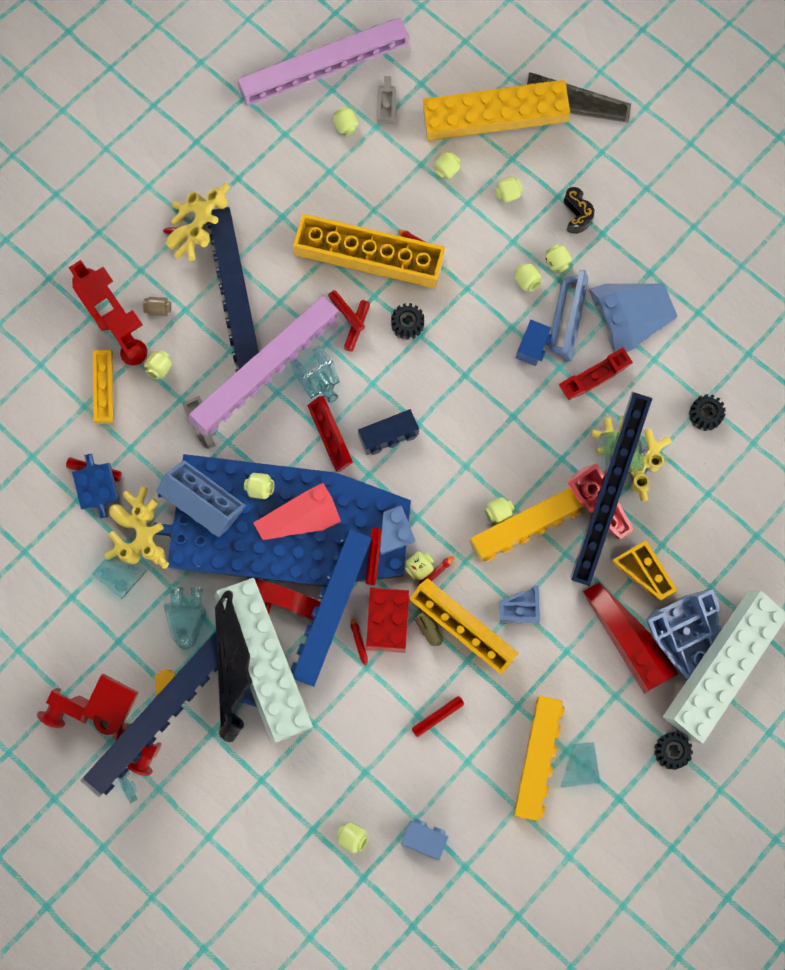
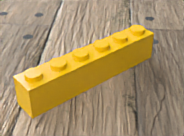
(526, 524)
(464, 626)
(538, 759)

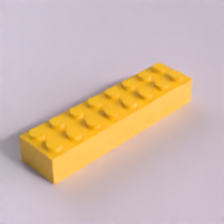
(496, 110)
(369, 251)

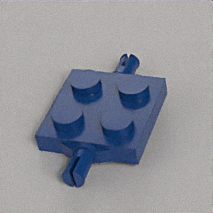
(95, 486)

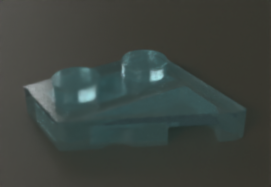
(118, 576)
(582, 766)
(128, 788)

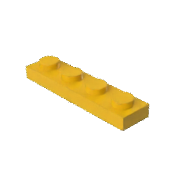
(103, 386)

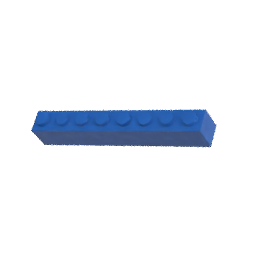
(331, 607)

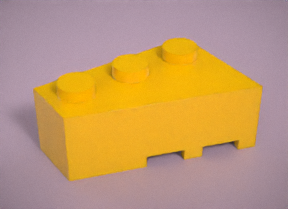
(646, 571)

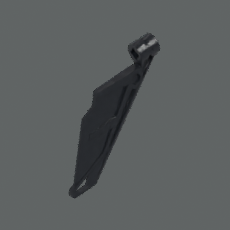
(232, 665)

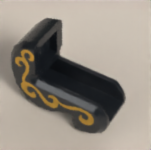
(581, 208)

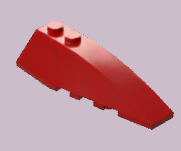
(633, 641)

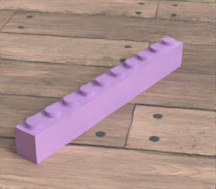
(323, 61)
(263, 366)

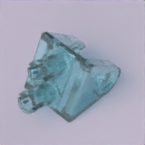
(319, 379)
(185, 617)

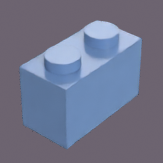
(424, 839)

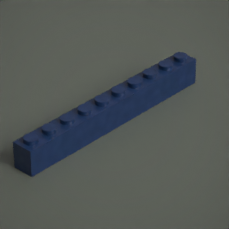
(233, 287)
(610, 488)
(152, 719)

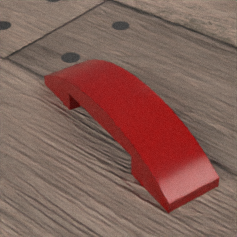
(596, 375)
(287, 598)

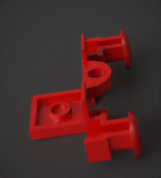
(92, 289)
(108, 701)

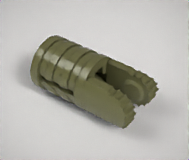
(429, 629)

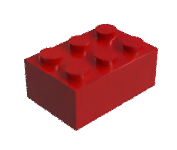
(387, 620)

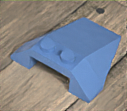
(633, 311)
(686, 629)

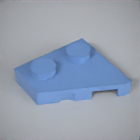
(395, 531)
(521, 607)

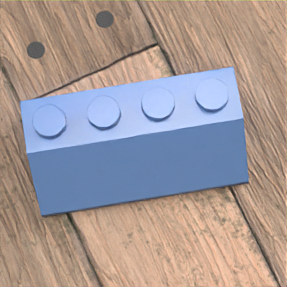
(200, 498)

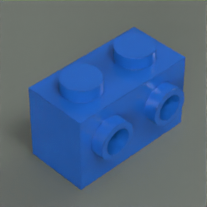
(533, 343)

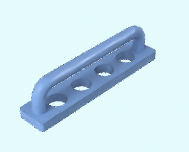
(576, 310)

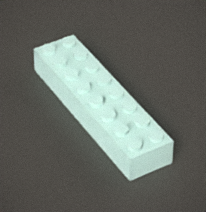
(725, 666)
(272, 679)

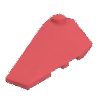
(585, 487)
(305, 513)

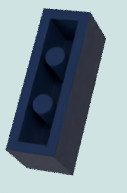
(388, 432)

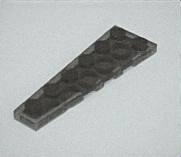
(589, 103)

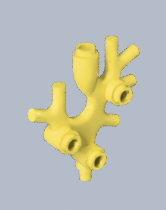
(194, 231)
(652, 455)
(138, 520)

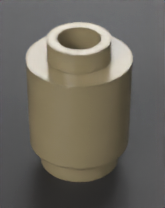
(156, 306)

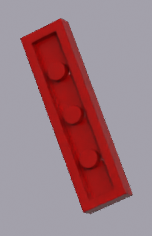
(330, 433)

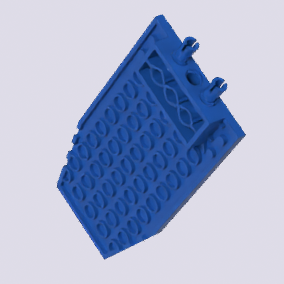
(285, 559)

